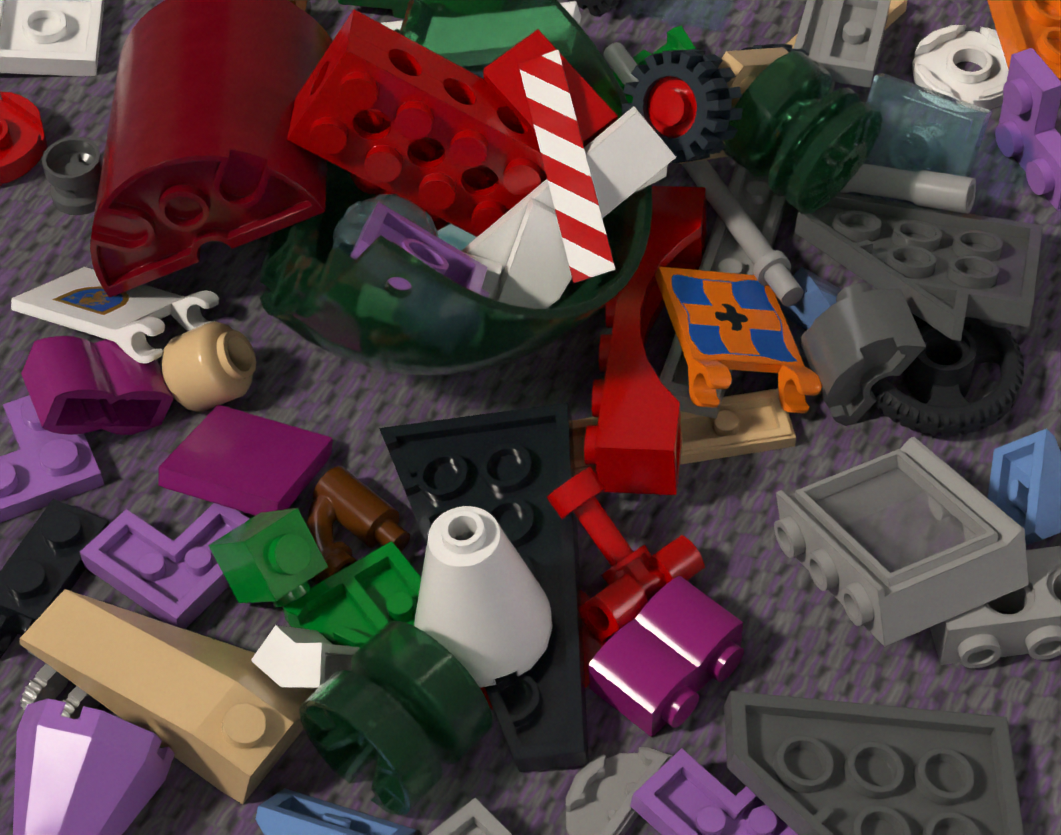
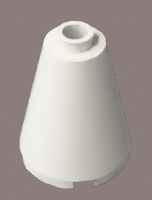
(481, 597)

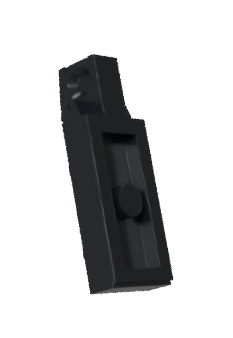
(44, 566)

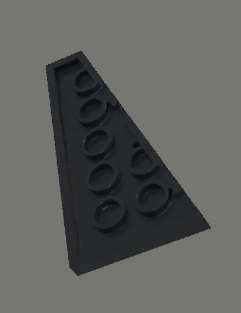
(509, 468)

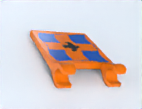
(733, 325)

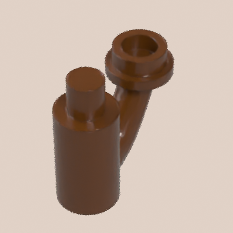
(359, 510)

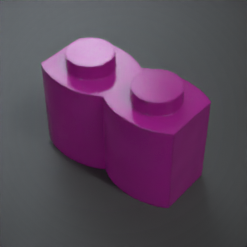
(93, 387)
(666, 656)

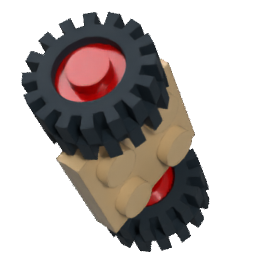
(694, 96)

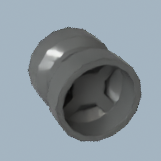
(74, 173)

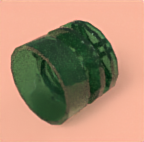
(802, 132)

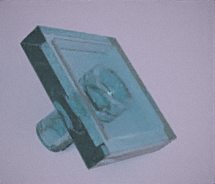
(924, 129)

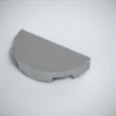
(604, 789)

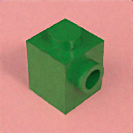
(269, 558)

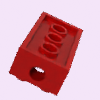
(416, 126)

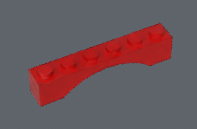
(639, 418)

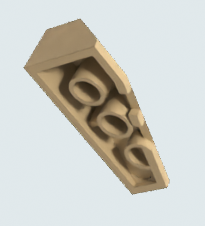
(183, 686)

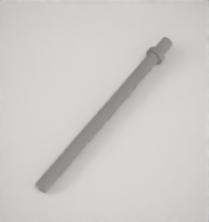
(770, 265)

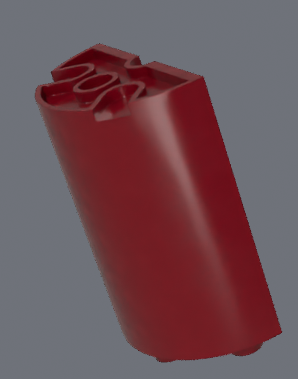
(204, 135)

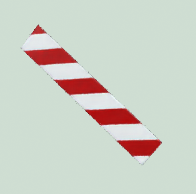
(566, 167)

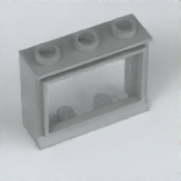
(902, 542)

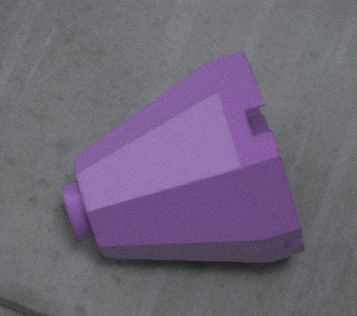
(83, 771)

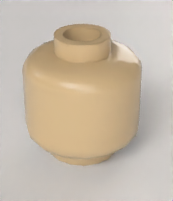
(208, 366)

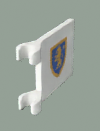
(125, 318)

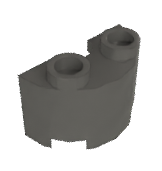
(859, 343)

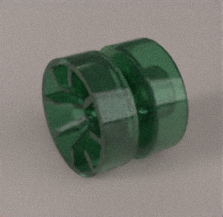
(399, 706)

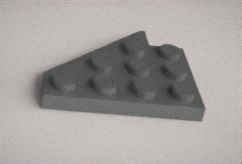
(939, 258)
(873, 766)

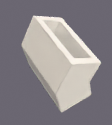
(301, 657)

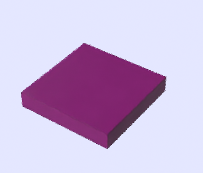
(245, 461)

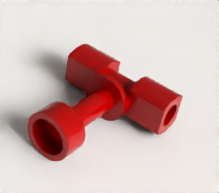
(633, 574)

